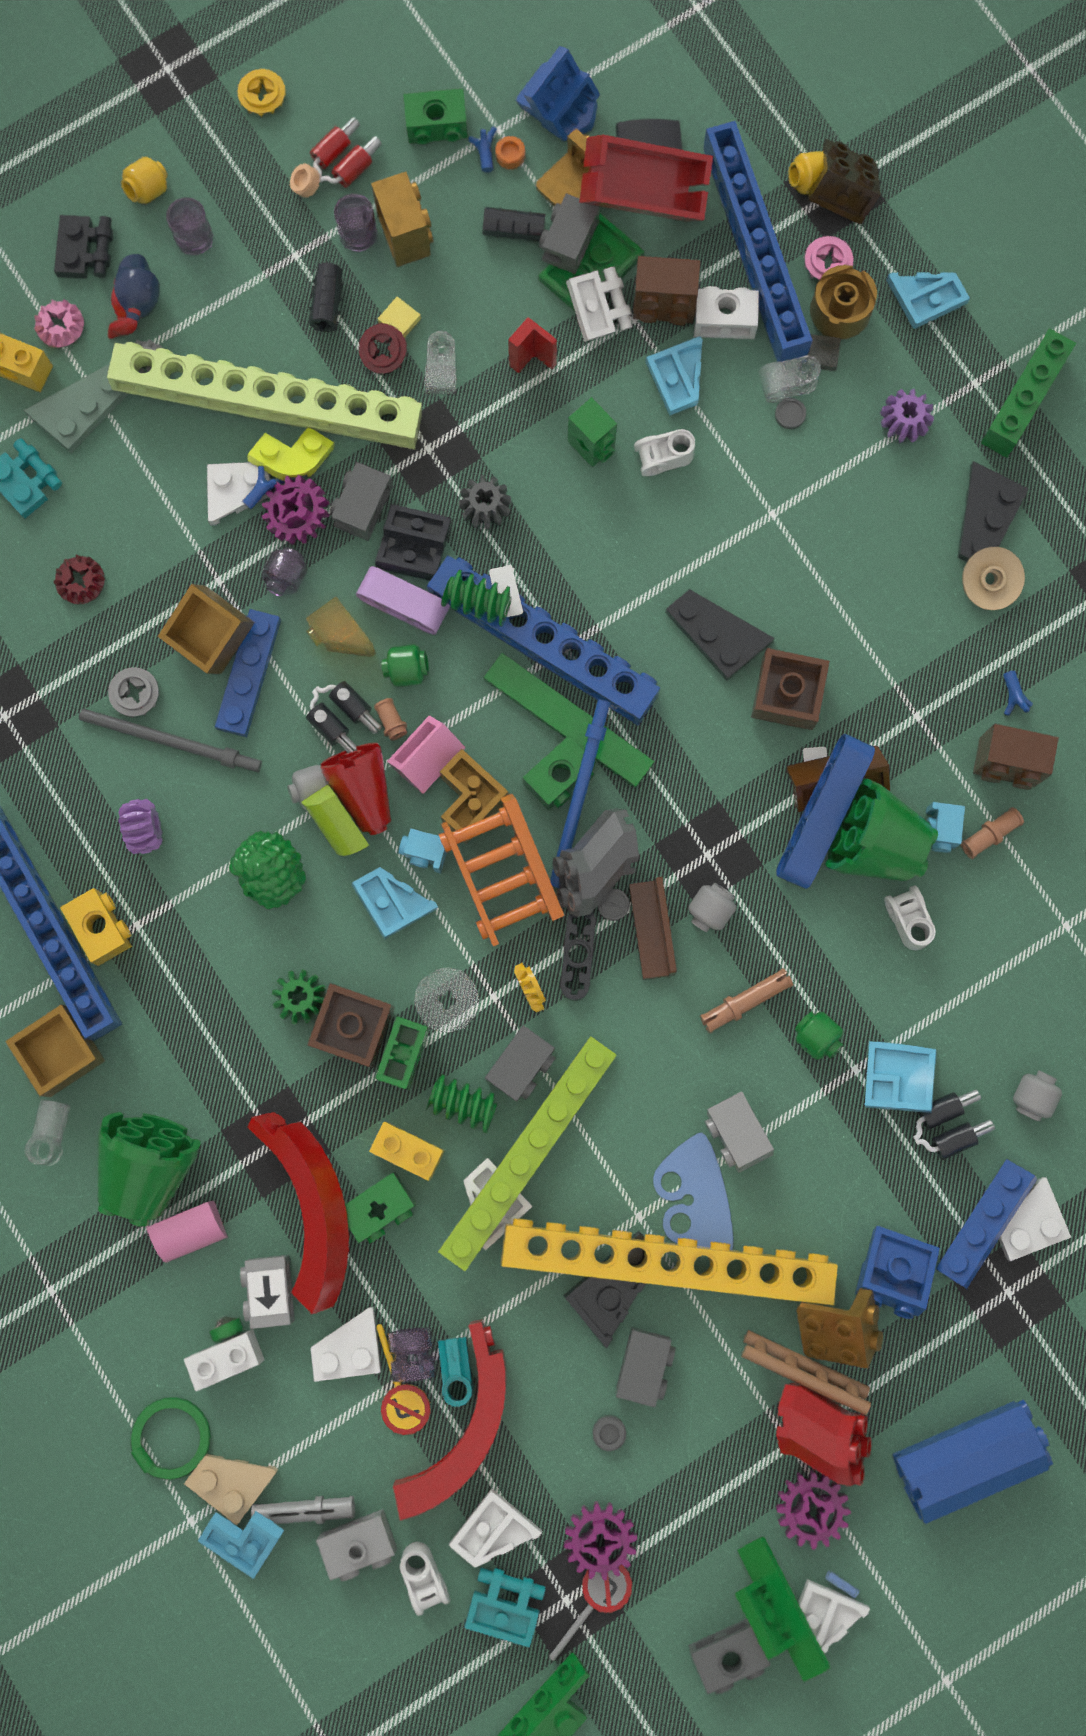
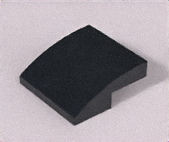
(652, 131)
(413, 542)

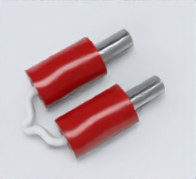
(352, 164)

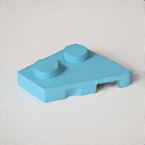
(391, 902)

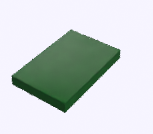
(606, 249)

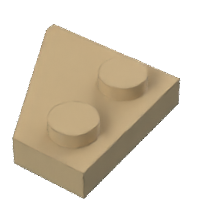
(229, 1484)

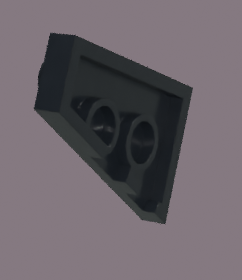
(989, 510)
(718, 634)

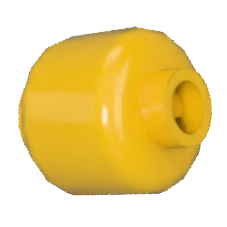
(806, 170)
(144, 180)

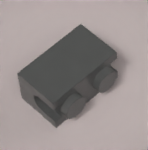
(569, 233)
(361, 500)
(520, 1064)
(644, 1367)

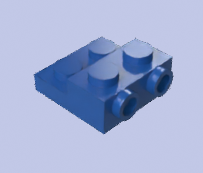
(898, 1272)

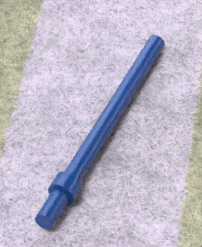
(595, 733)

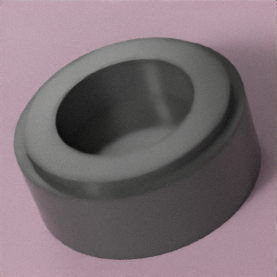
(609, 1433)

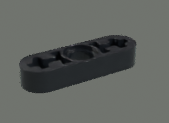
(566, 977)

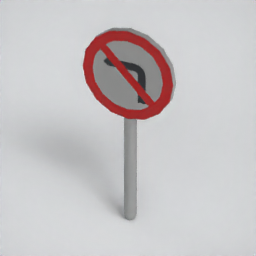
(602, 1596)

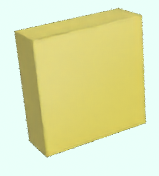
(400, 316)

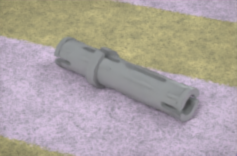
(309, 1510)

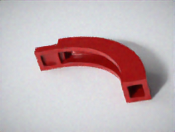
(321, 1208)
(441, 1480)

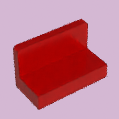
(531, 341)

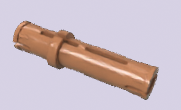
(745, 1001)

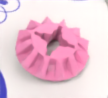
(820, 249)
(57, 335)

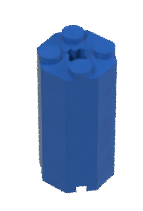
(972, 1461)

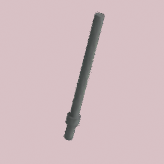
(228, 756)

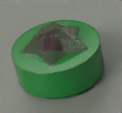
(225, 1328)

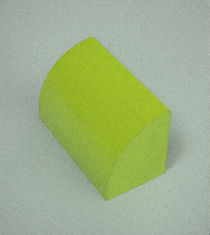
(334, 822)

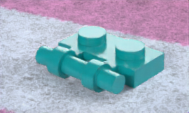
(17, 487)
(502, 1617)

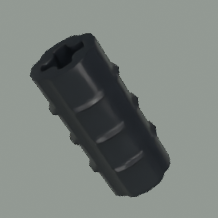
(513, 224)
(326, 297)

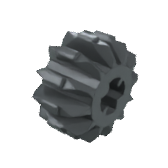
(480, 511)

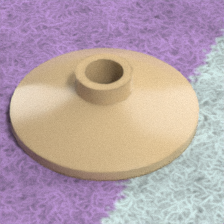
(1007, 573)

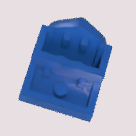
(561, 96)

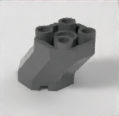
(596, 862)

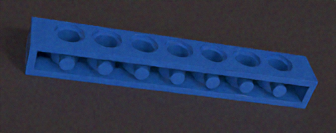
(757, 242)
(550, 655)
(53, 938)

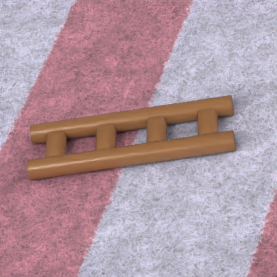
(822, 1374)

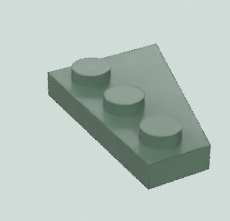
(76, 409)

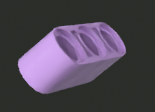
(402, 600)

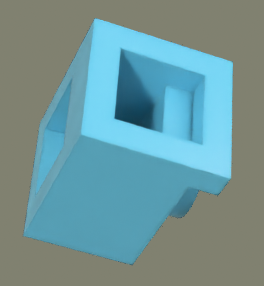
(949, 823)
(423, 850)

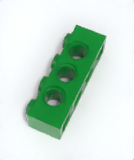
(1028, 393)

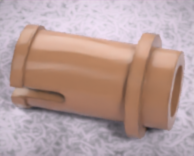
(390, 718)

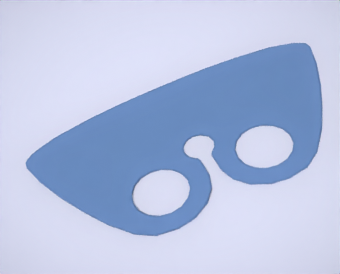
(703, 1180)

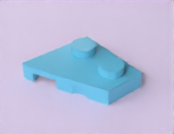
(927, 295)
(677, 374)

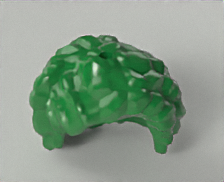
(268, 869)

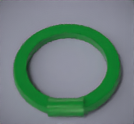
(142, 1457)

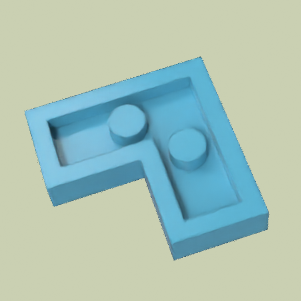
(241, 1548)

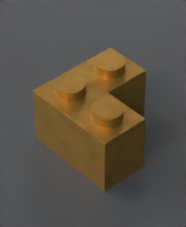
(477, 792)

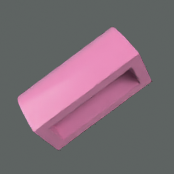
(425, 754)
(187, 1232)

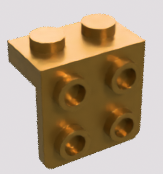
(566, 173)
(841, 1334)

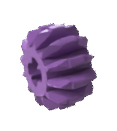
(918, 414)
(140, 826)

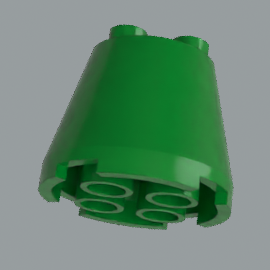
(881, 837)
(141, 1165)

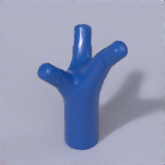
(484, 148)
(260, 489)
(1016, 695)

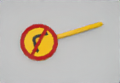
(405, 1406)

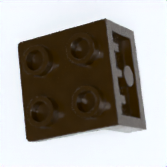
(847, 182)

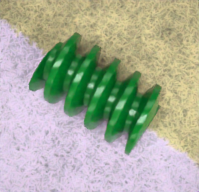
(477, 597)
(463, 1103)

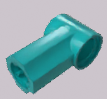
(455, 1367)

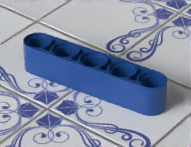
(825, 811)

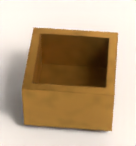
(403, 218)
(206, 629)
(54, 1052)

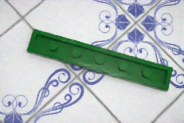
(566, 718)

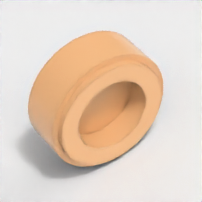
(304, 180)

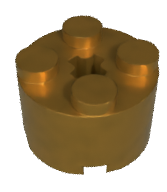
(843, 302)

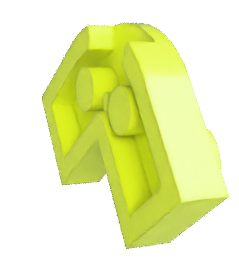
(283, 461)

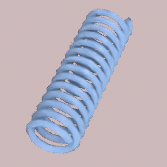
(846, 1586)

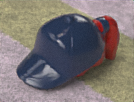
(133, 295)

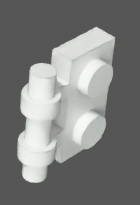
(592, 307)

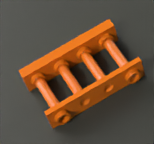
(521, 845)

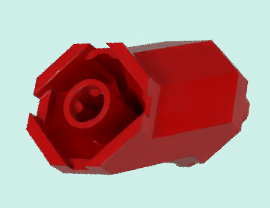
(823, 1434)

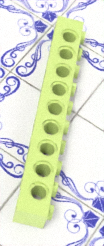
(129, 358)

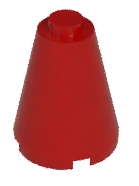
(361, 786)

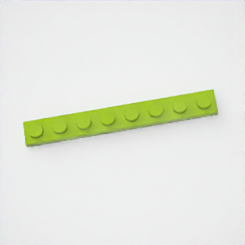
(527, 1154)

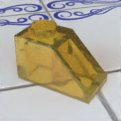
(338, 630)

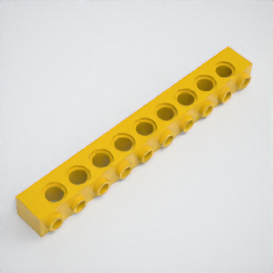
(817, 1288)

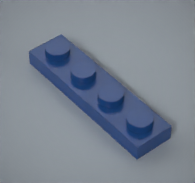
(248, 674)
(986, 1223)

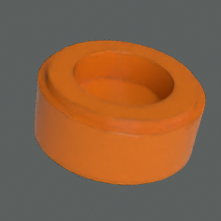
(510, 152)

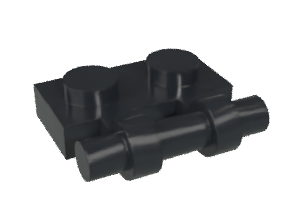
(74, 244)

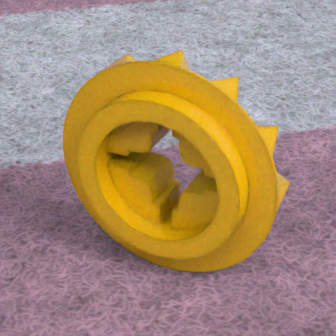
(251, 85)
(530, 987)

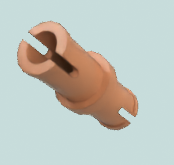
(992, 833)

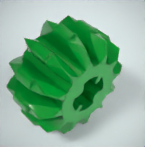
(294, 987)

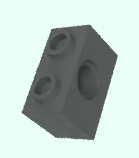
(709, 1651)

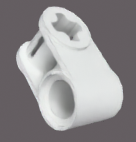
(663, 453)
(910, 916)
(426, 1583)

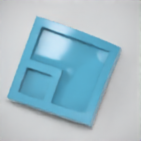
(900, 1077)

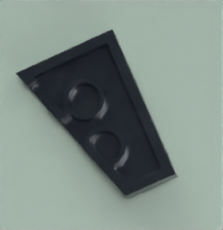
(604, 1301)

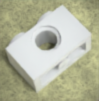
(714, 324)
(224, 1360)

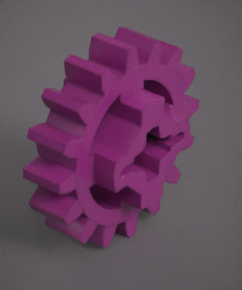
(304, 521)
(800, 1513)
(613, 1540)

